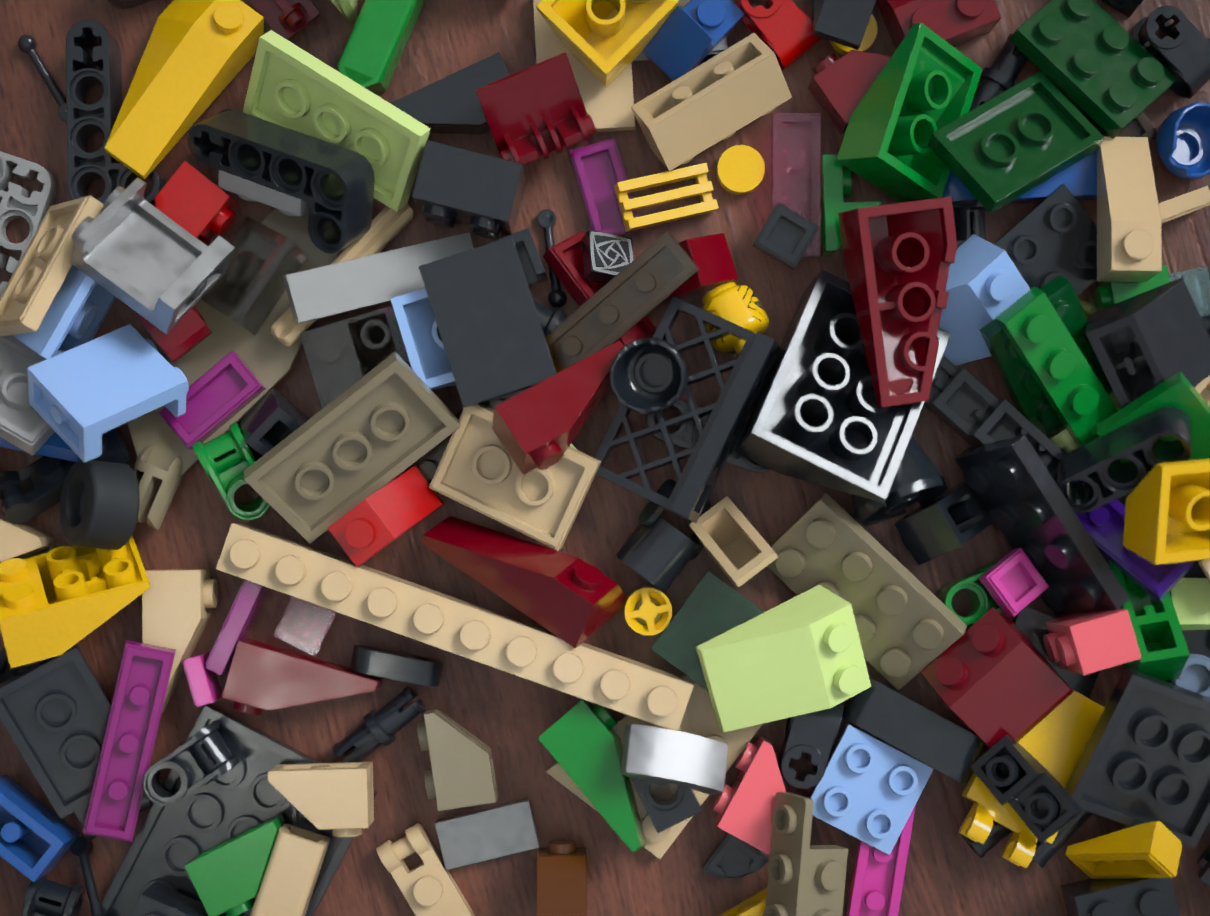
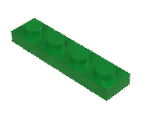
(1057, 365)

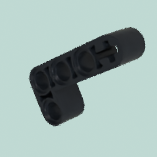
(99, 117)
(327, 176)

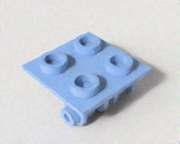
(869, 789)

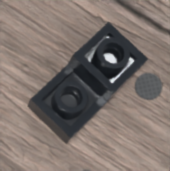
(1027, 786)

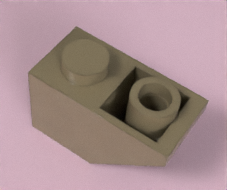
(459, 763)

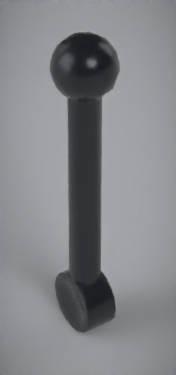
(28, 45)
(547, 220)
(83, 847)

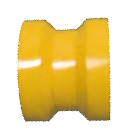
(650, 617)

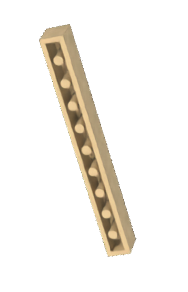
(455, 626)

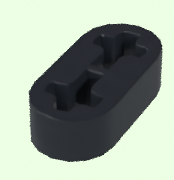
(396, 665)

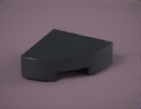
(734, 858)

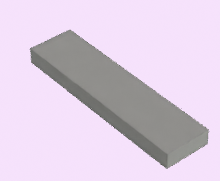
(366, 279)

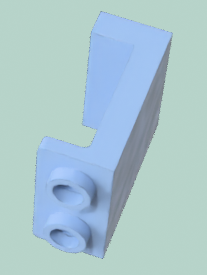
(104, 387)

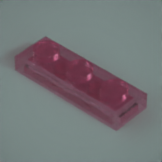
(798, 168)

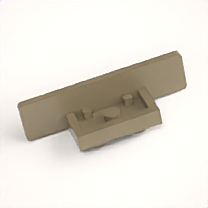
(802, 875)

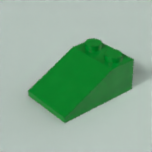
(912, 97)

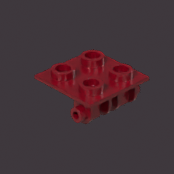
(536, 111)

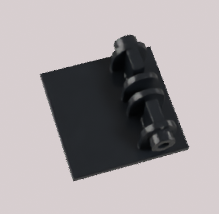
(1054, 242)

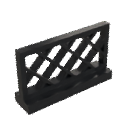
(722, 427)

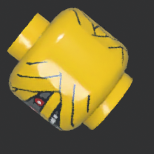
(738, 306)

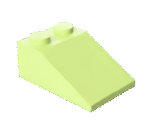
(785, 662)

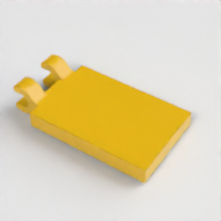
(1057, 746)

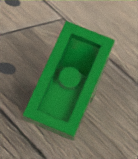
(834, 187)

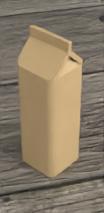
(290, 872)

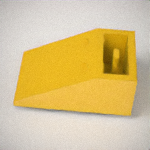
(63, 597)

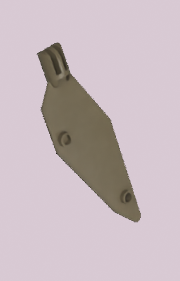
(159, 451)

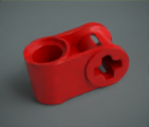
(780, 27)

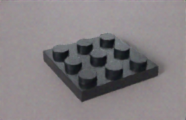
(1149, 758)

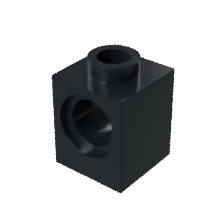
(669, 811)

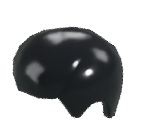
(648, 375)

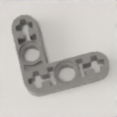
(17, 204)

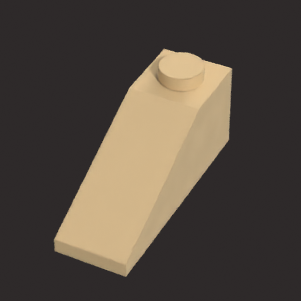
(1127, 212)
(177, 613)

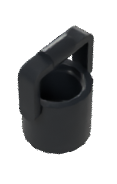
(657, 547)

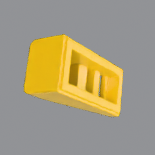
(1133, 852)

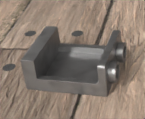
(147, 257)

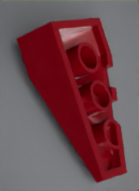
(898, 283)
(539, 581)

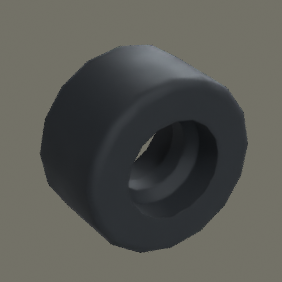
(99, 504)

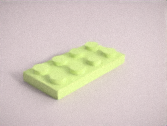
(316, 100)

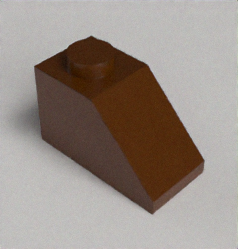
(562, 879)

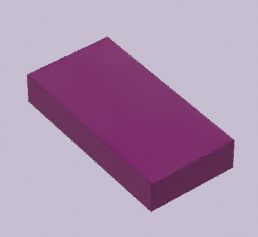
(597, 171)
(214, 400)
(236, 626)

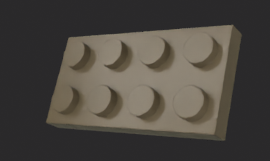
(351, 448)
(894, 613)

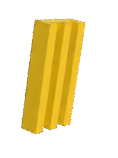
(702, 188)

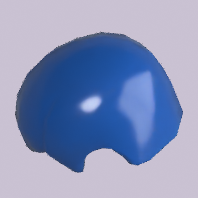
(1185, 141)

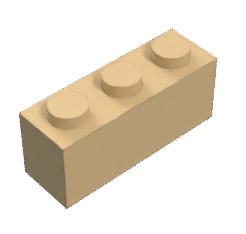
(712, 101)

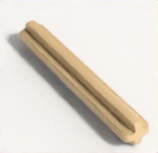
(381, 233)

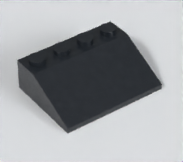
(820, 403)

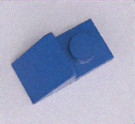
(691, 35)

